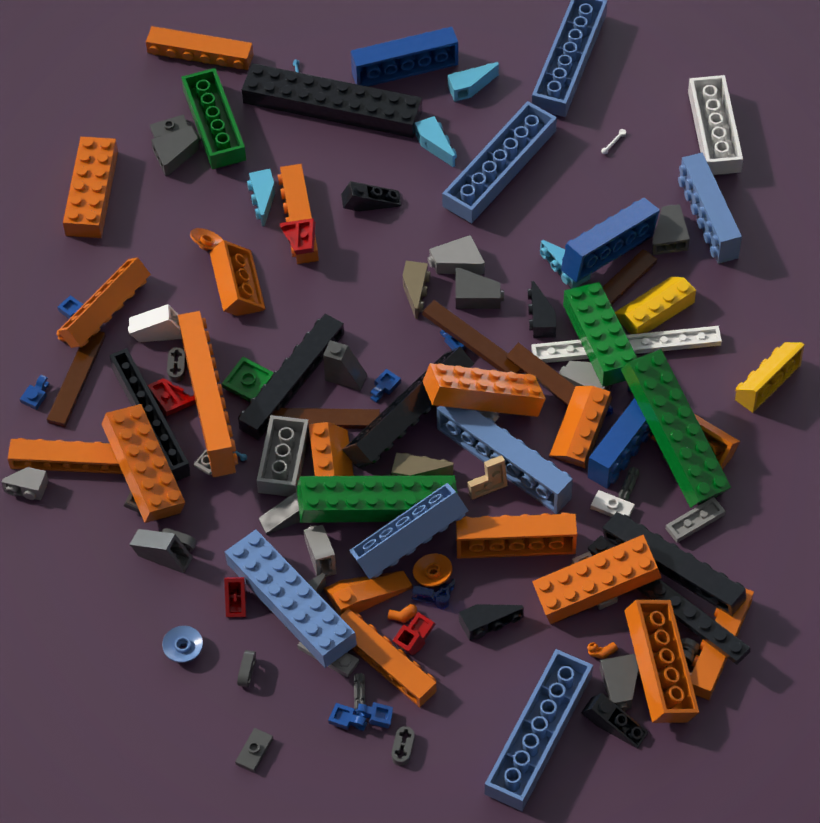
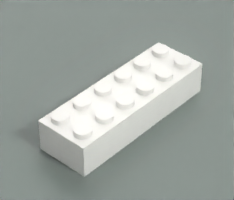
(715, 124)

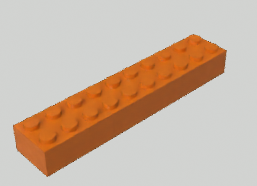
(207, 394)

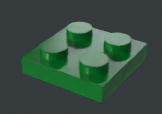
(247, 379)

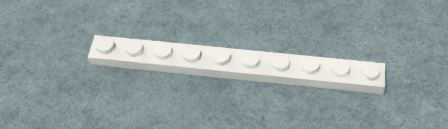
(640, 343)

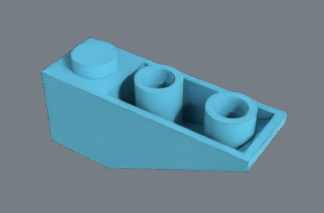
(469, 82)
(432, 138)
(263, 190)
(554, 256)

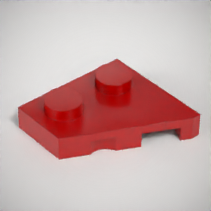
(300, 235)
(170, 397)

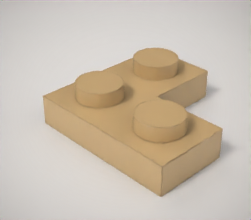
(494, 478)

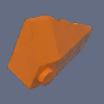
(363, 593)

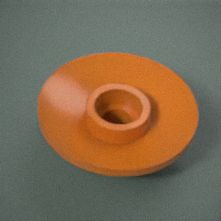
(205, 238)
(430, 564)

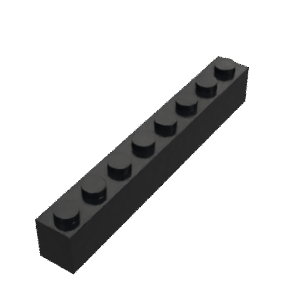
(290, 376)
(139, 393)
(680, 566)

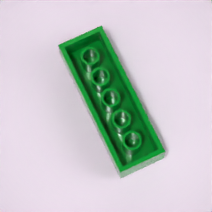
(213, 118)
(599, 331)

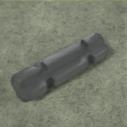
(629, 483)
(359, 689)

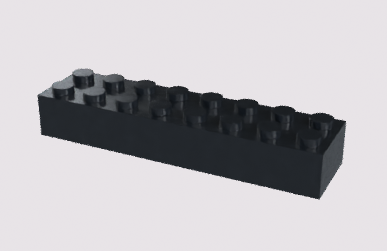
(398, 416)

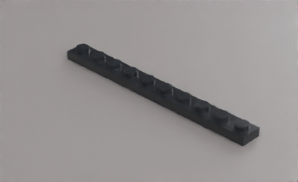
(688, 613)

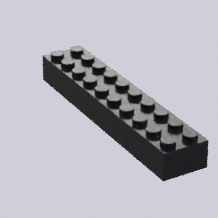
(332, 100)

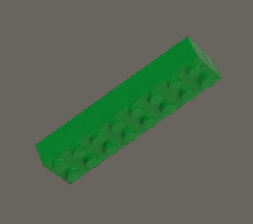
(675, 428)
(363, 496)

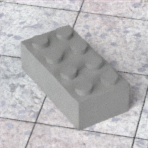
(283, 455)

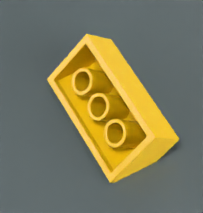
(657, 305)
(769, 375)

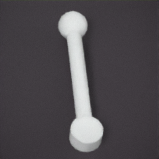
(622, 133)

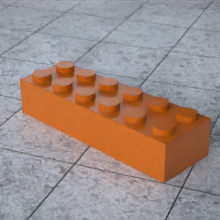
(90, 187)
(483, 390)
(143, 463)
(516, 535)
(596, 579)
(661, 661)

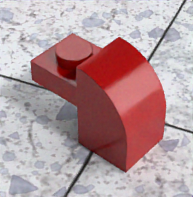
(413, 637)

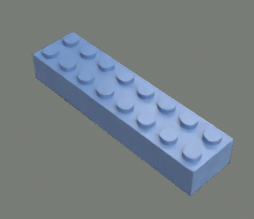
(569, 55)
(499, 162)
(523, 466)
(291, 598)
(538, 730)

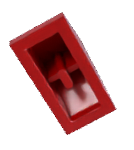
(235, 596)

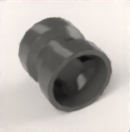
(690, 649)

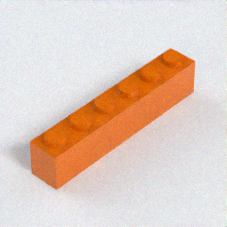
(199, 48)
(296, 203)
(104, 303)
(63, 456)
(389, 661)
(711, 662)

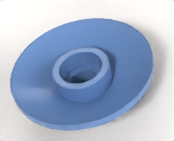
(180, 637)

